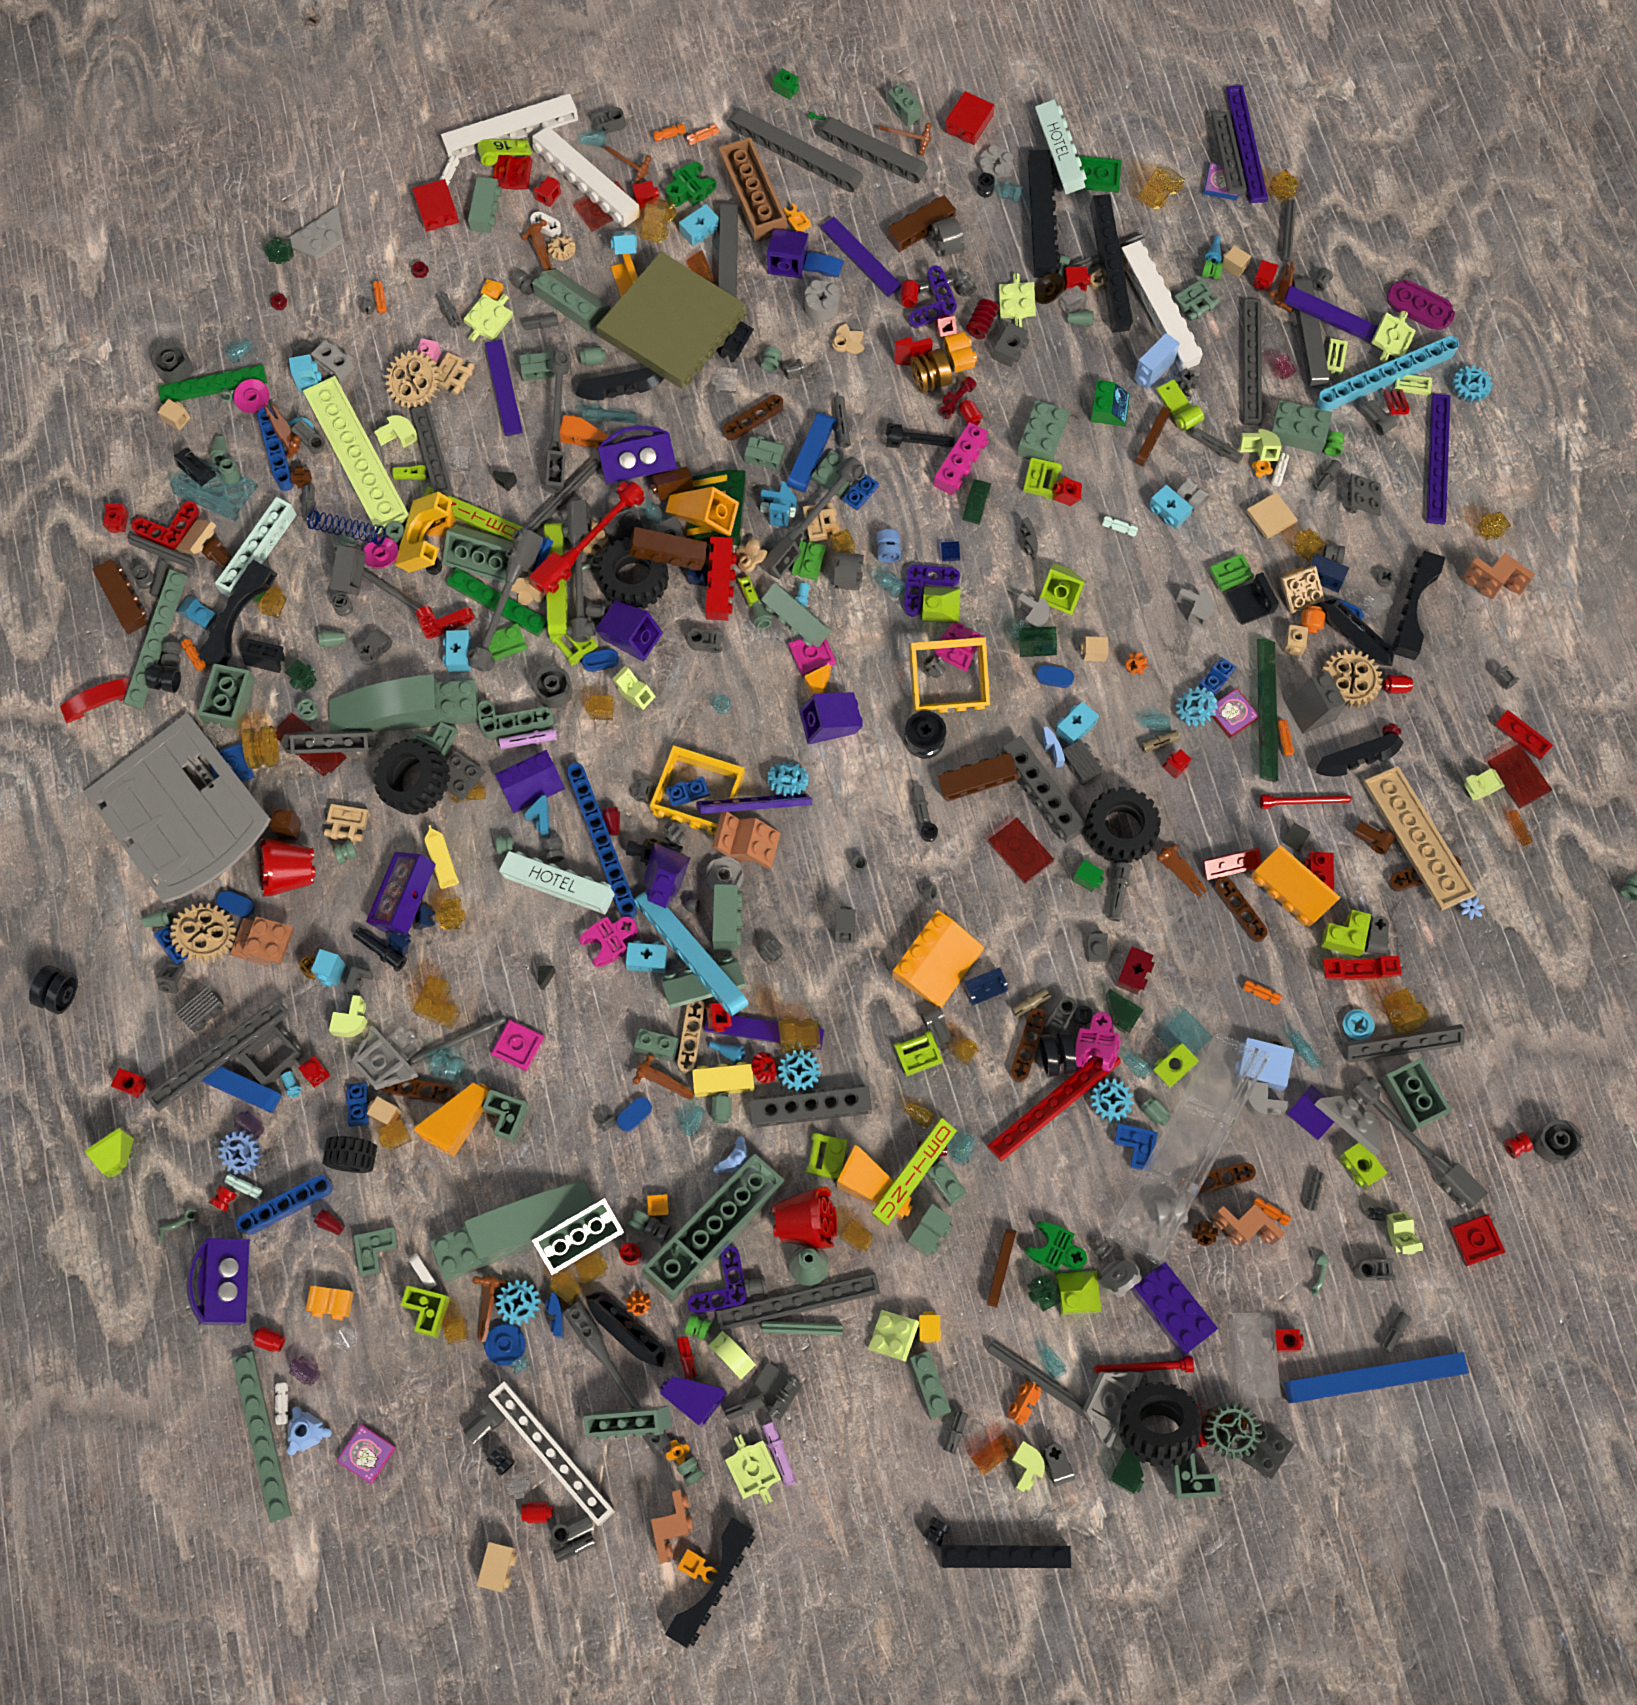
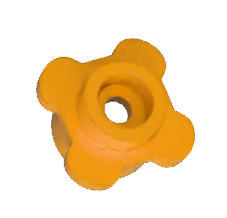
(1264, 464)
(680, 1458)

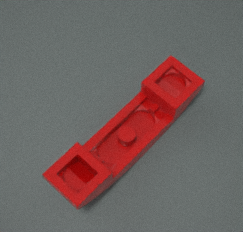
(93, 698)
(1362, 968)

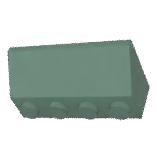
(569, 298)
(476, 553)
(687, 988)
(577, 1236)

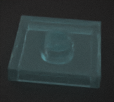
(1185, 1030)

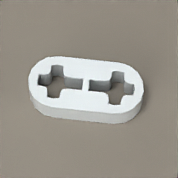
(551, 222)
(422, 1271)

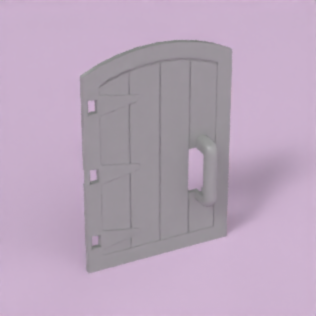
(175, 828)

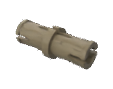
(1160, 741)
(1030, 1002)

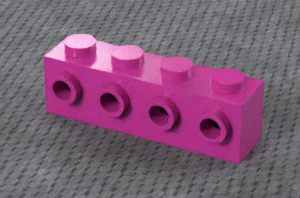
(961, 458)

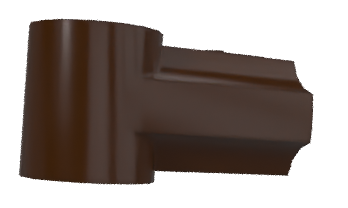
(215, 551)
(1378, 839)

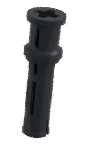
(386, 954)

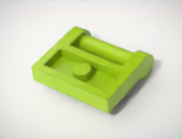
(1036, 477)
(582, 648)
(920, 1059)
(833, 1156)

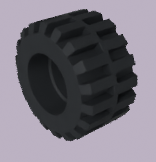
(349, 1154)

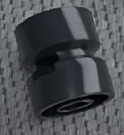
(164, 679)

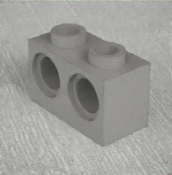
(331, 362)

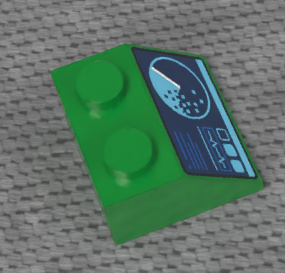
(1110, 404)

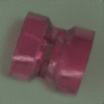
(1284, 367)

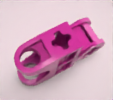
(618, 935)
(1098, 1042)

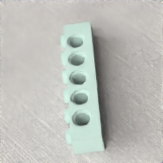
(257, 545)

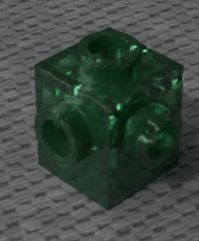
(279, 250)
(301, 676)
(1043, 1292)

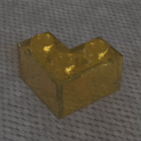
(1160, 185)
(656, 217)
(432, 1003)
(1404, 1011)
(798, 1035)

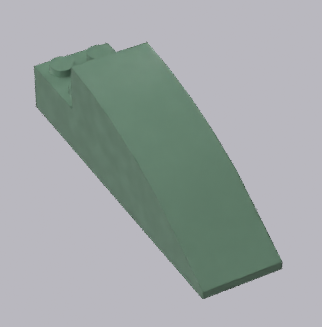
(405, 705)
(712, 1228)
(506, 1230)

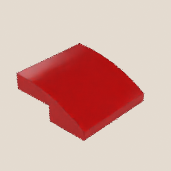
(513, 172)
(906, 349)

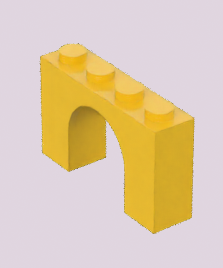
(414, 552)

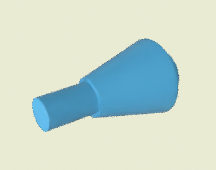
(1214, 252)
(733, 1052)

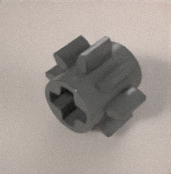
(1187, 380)
(934, 666)
(674, 832)
(771, 950)

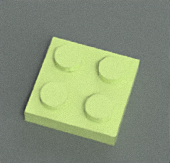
(893, 1335)

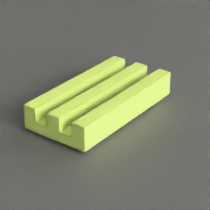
(1333, 368)
(1414, 387)

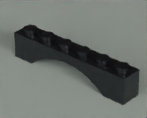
(254, 582)
(1410, 636)
(1005, 1556)
(686, 1624)

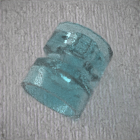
(447, 1066)

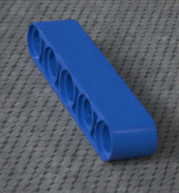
(811, 452)
(275, 456)
(243, 1089)
(274, 1205)

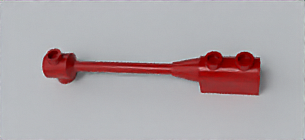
(558, 567)

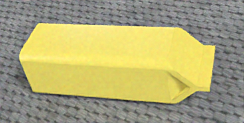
(441, 857)

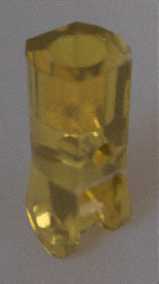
(476, 793)

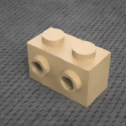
(496, 1567)

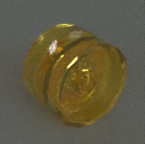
(260, 747)

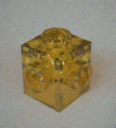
(1284, 185)
(1493, 525)
(1307, 544)
(450, 914)

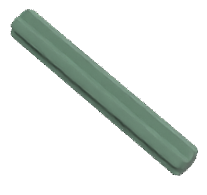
(802, 1328)

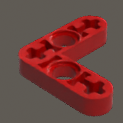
(168, 533)
(434, 628)

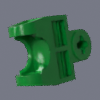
(688, 185)
(1044, 1255)

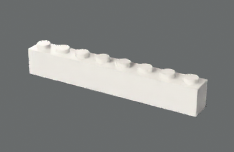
(511, 125)
(585, 176)
(1159, 303)
(552, 1453)

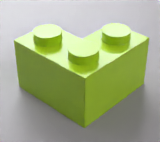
(1348, 939)
(431, 1308)

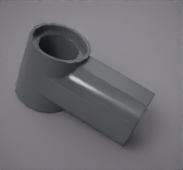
(1381, 420)
(307, 436)
(935, 1022)
(488, 1419)
(575, 1528)

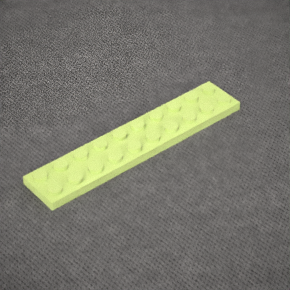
(356, 453)

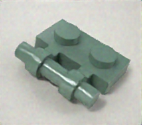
(1192, 296)

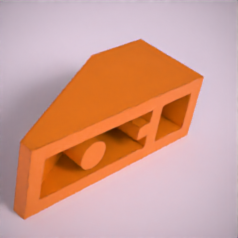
(579, 432)

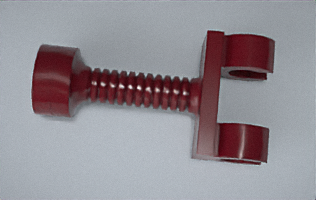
(968, 385)

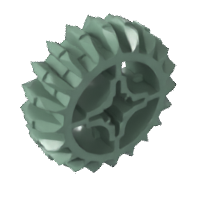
(1250, 1437)

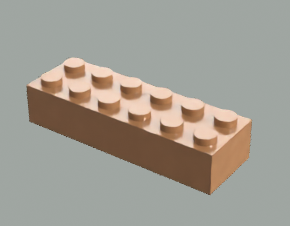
(752, 188)

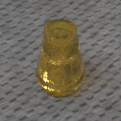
(920, 1114)

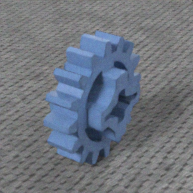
(237, 1152)

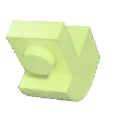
(399, 428)
(1263, 442)
(632, 689)
(1483, 784)
(349, 1024)
(1402, 1234)
(731, 1355)
(1032, 1462)

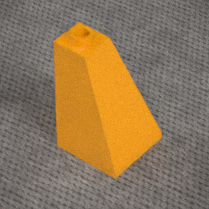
(705, 508)
(454, 1121)
(867, 1181)

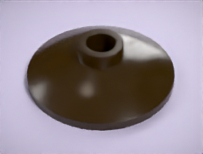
(1049, 288)

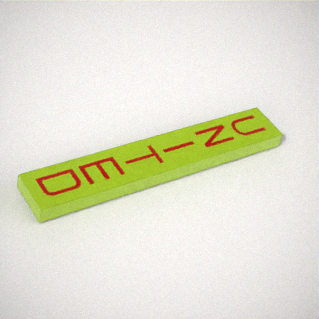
(480, 518)
(913, 1172)

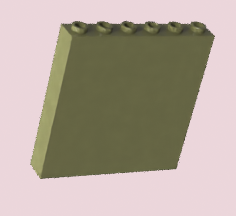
(672, 320)

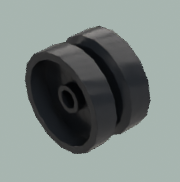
(925, 734)
(53, 989)
(1057, 1053)

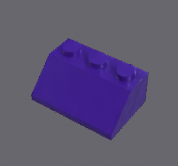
(529, 781)

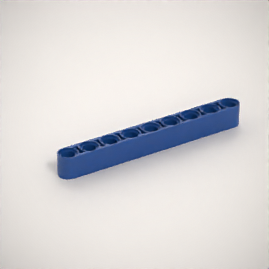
(601, 832)
(1376, 1377)

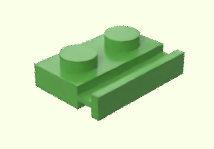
(809, 561)
(1231, 572)
(507, 642)

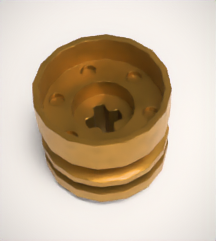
(933, 370)

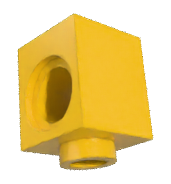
(929, 1327)

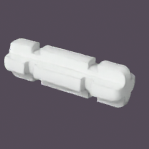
(450, 169)
(1280, 469)
(281, 1403)

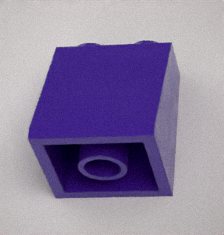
(787, 253)
(629, 630)
(830, 716)
(664, 874)
(693, 1398)

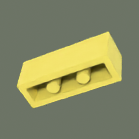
(723, 1079)

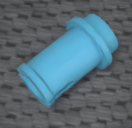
(802, 594)
(291, 1085)

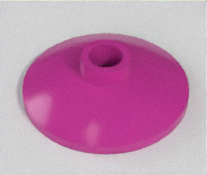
(249, 389)
(381, 555)

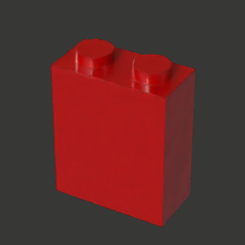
(969, 118)
(435, 205)

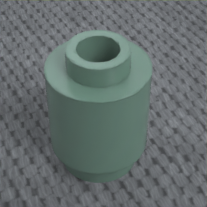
(592, 356)
(229, 471)
(721, 1108)
(1156, 1111)

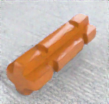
(669, 132)
(702, 134)
(379, 297)
(193, 654)
(1285, 737)
(1262, 992)
(1272, 1211)

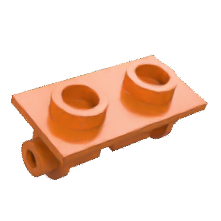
(1018, 1410)

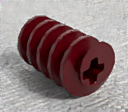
(982, 318)

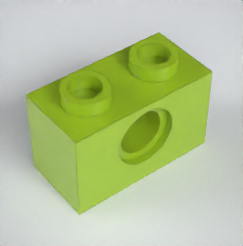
(1166, 1073)
(1373, 1171)

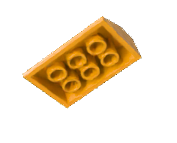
(1294, 886)
(937, 960)

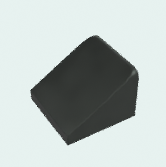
(505, 479)
(1296, 837)
(545, 974)

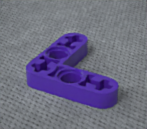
(939, 305)
(919, 581)
(725, 1293)

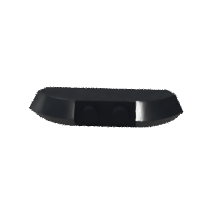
(618, 384)
(1362, 635)
(1351, 758)
(625, 1329)

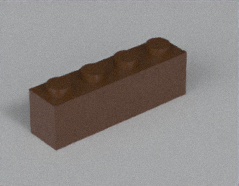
(918, 224)
(667, 548)
(120, 597)
(978, 777)

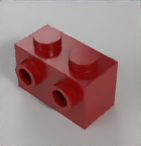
(1322, 866)

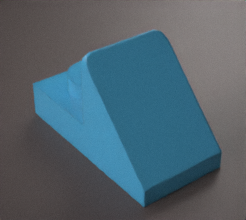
(785, 493)
(780, 512)
(196, 612)
(540, 812)

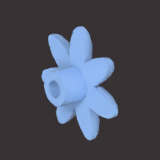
(1471, 907)

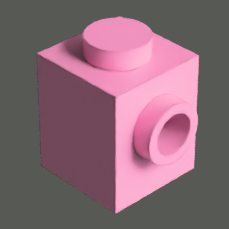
(429, 348)

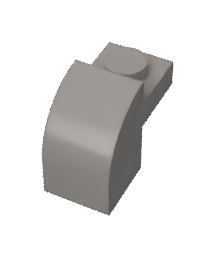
(1200, 604)
(1037, 612)
(1259, 1104)

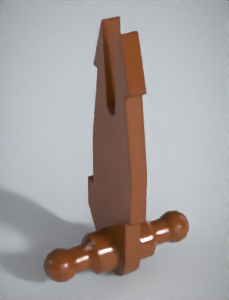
(924, 139)
(642, 169)
(538, 241)
(1285, 283)
(283, 431)
(1180, 868)
(644, 1070)
(489, 1283)

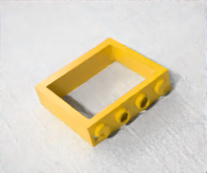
(960, 705)
(700, 761)

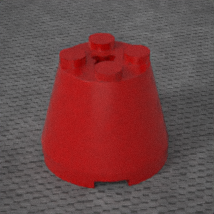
(284, 866)
(806, 1219)

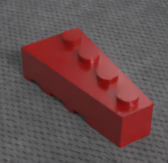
(720, 579)

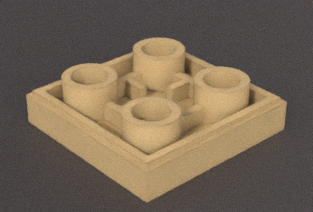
(1271, 515)
(196, 536)
(1302, 589)

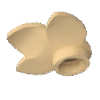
(850, 339)
(750, 555)
(526, 591)

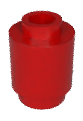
(909, 293)
(970, 412)
(1398, 684)
(268, 1339)
(536, 1512)

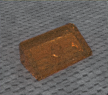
(700, 266)

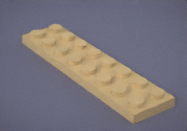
(1419, 838)

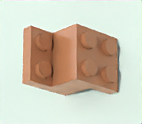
(1492, 579)
(746, 839)
(262, 941)
(1244, 1228)
(672, 1526)

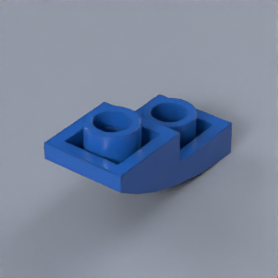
(824, 264)
(861, 492)
(1217, 676)
(688, 792)
(165, 942)
(357, 1103)
(555, 1309)

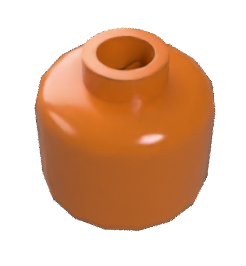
(1313, 618)

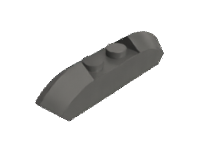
(329, 741)

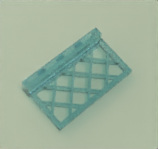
(209, 501)

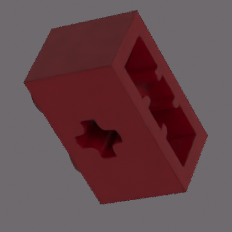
(1128, 979)

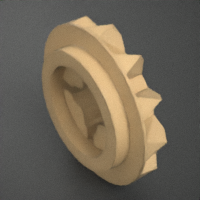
(556, 253)

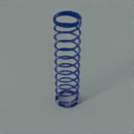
(318, 519)

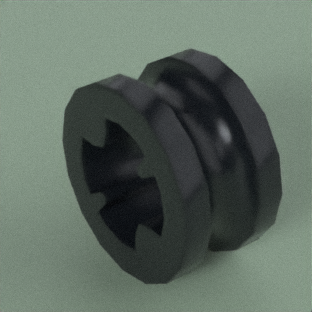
(434, 571)
(930, 826)
(1077, 1013)
(1376, 1214)

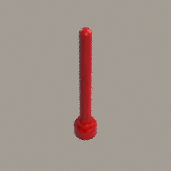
(1268, 801)
(1184, 1364)

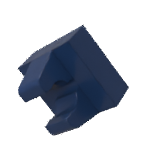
(421, 918)
(399, 943)

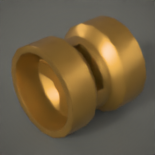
(305, 969)

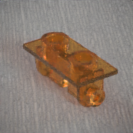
(993, 1453)

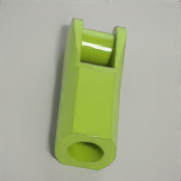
(406, 473)
(749, 591)

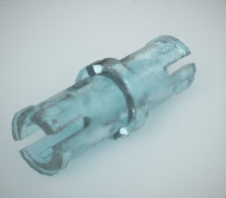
(1305, 1050)

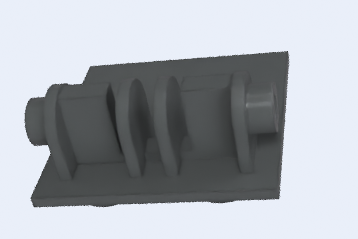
(1364, 495)
(463, 775)
(776, 1388)
(1269, 1452)

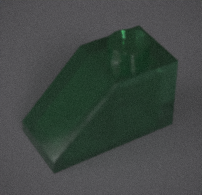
(976, 501)
(1122, 1011)
(1128, 1473)

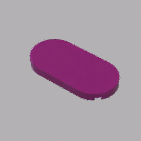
(1421, 304)

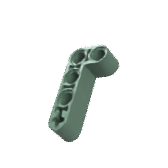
(515, 718)

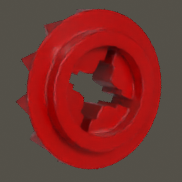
(758, 1064)

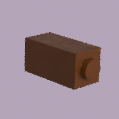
(672, 483)
(285, 824)

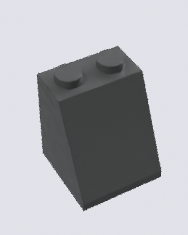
(1316, 703)

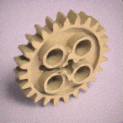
(427, 372)
(1368, 680)
(192, 920)

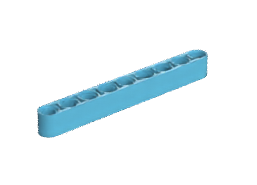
(1380, 377)
(693, 955)

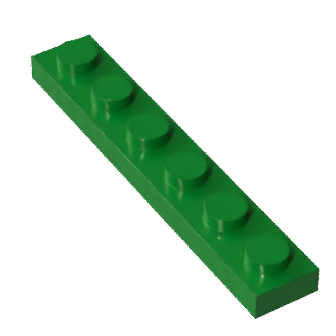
(210, 384)
(489, 598)

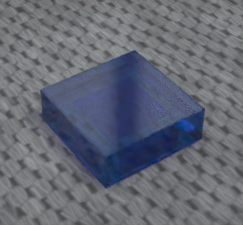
(950, 551)

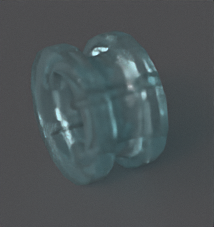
(723, 698)
(519, 1365)

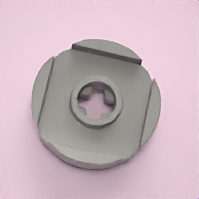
(996, 154)
(721, 865)
(1129, 1277)

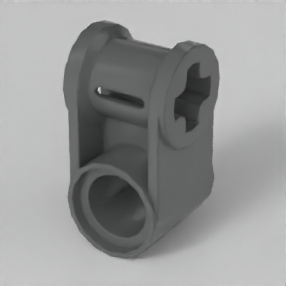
(610, 120)
(707, 640)
(374, 645)
(1377, 939)
(1059, 1018)
(1379, 1270)
(1059, 1469)

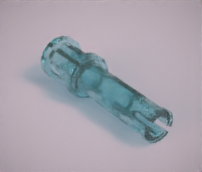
(600, 415)

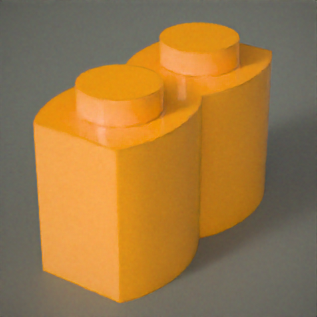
(960, 352)
(329, 1302)

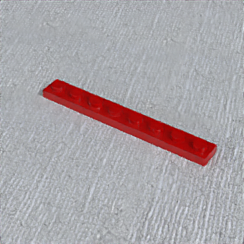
(1049, 1108)

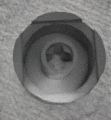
(947, 236)
(171, 363)
(848, 571)
(552, 696)
(1548, 1147)

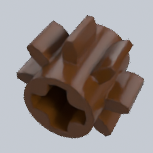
(301, 476)
(1204, 1233)

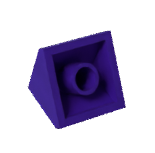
(1308, 1115)

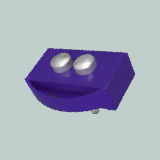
(636, 454)
(220, 1282)

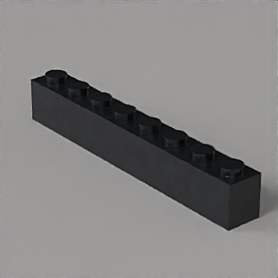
(1041, 213)
(1111, 263)

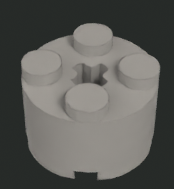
(821, 301)

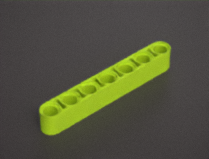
(557, 603)

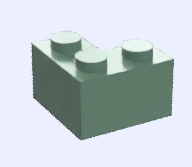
(511, 1115)
(930, 1230)
(1189, 1484)

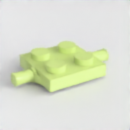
(1017, 300)
(488, 317)
(1393, 336)
(753, 1469)

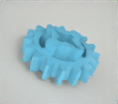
(1473, 385)
(1188, 707)
(788, 778)
(791, 1070)
(1120, 1101)
(515, 1311)

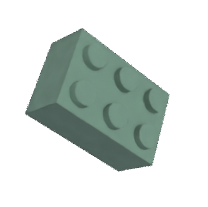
(1301, 426)
(1043, 432)
(226, 696)
(727, 918)
(1416, 1095)

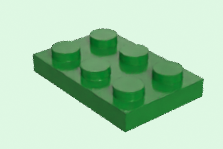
(1101, 173)

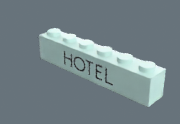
(1060, 146)
(557, 882)

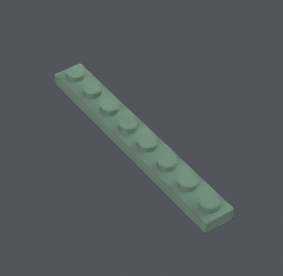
(155, 637)
(261, 1437)

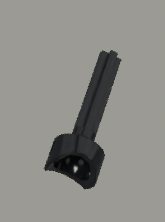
(897, 436)

